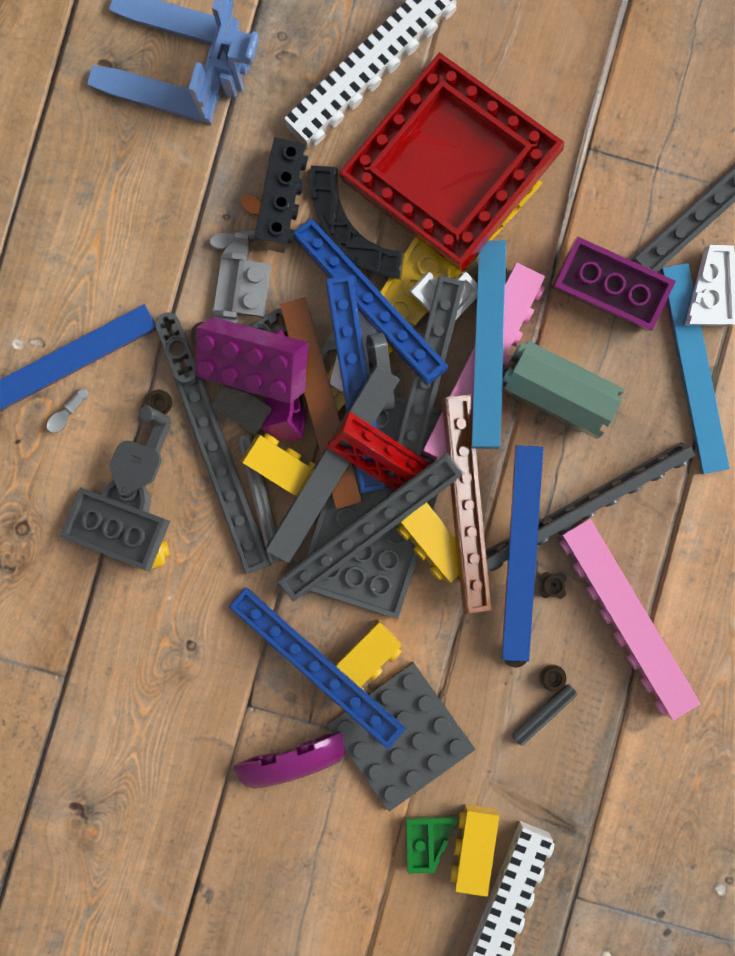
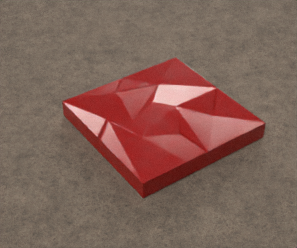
(451, 161)

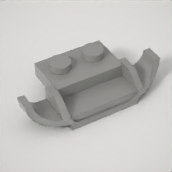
(240, 283)

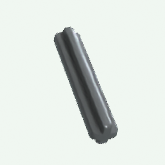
(544, 714)

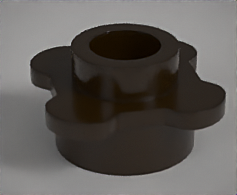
(558, 591)

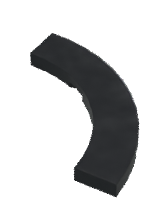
(341, 231)

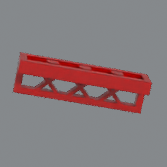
(384, 450)

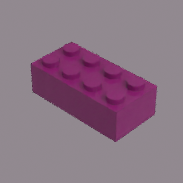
(613, 284)
(251, 359)

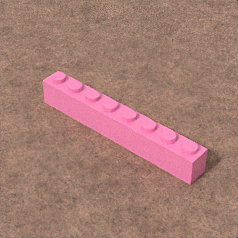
(520, 291)
(629, 620)

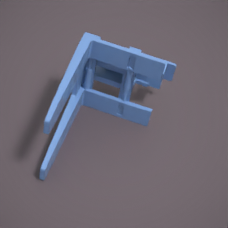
(225, 65)

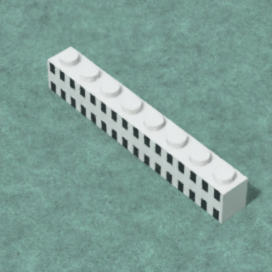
(365, 68)
(512, 892)

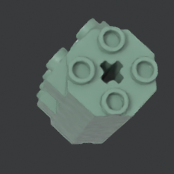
(561, 389)

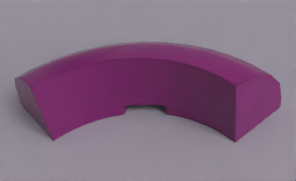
(286, 419)
(292, 764)

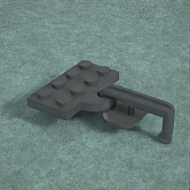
(120, 518)

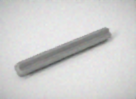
(260, 499)

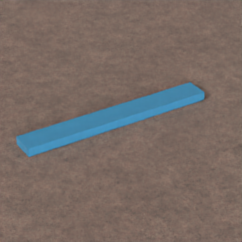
(489, 346)
(695, 374)

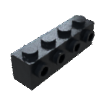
(279, 195)

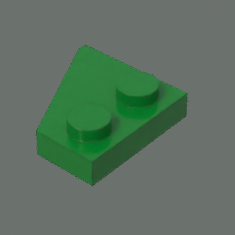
(426, 841)

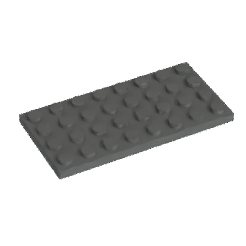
(383, 570)

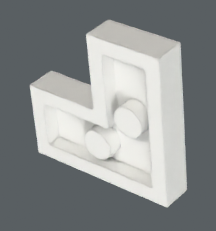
(425, 288)

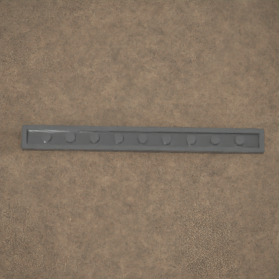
(603, 496)

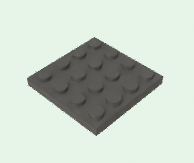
(420, 754)

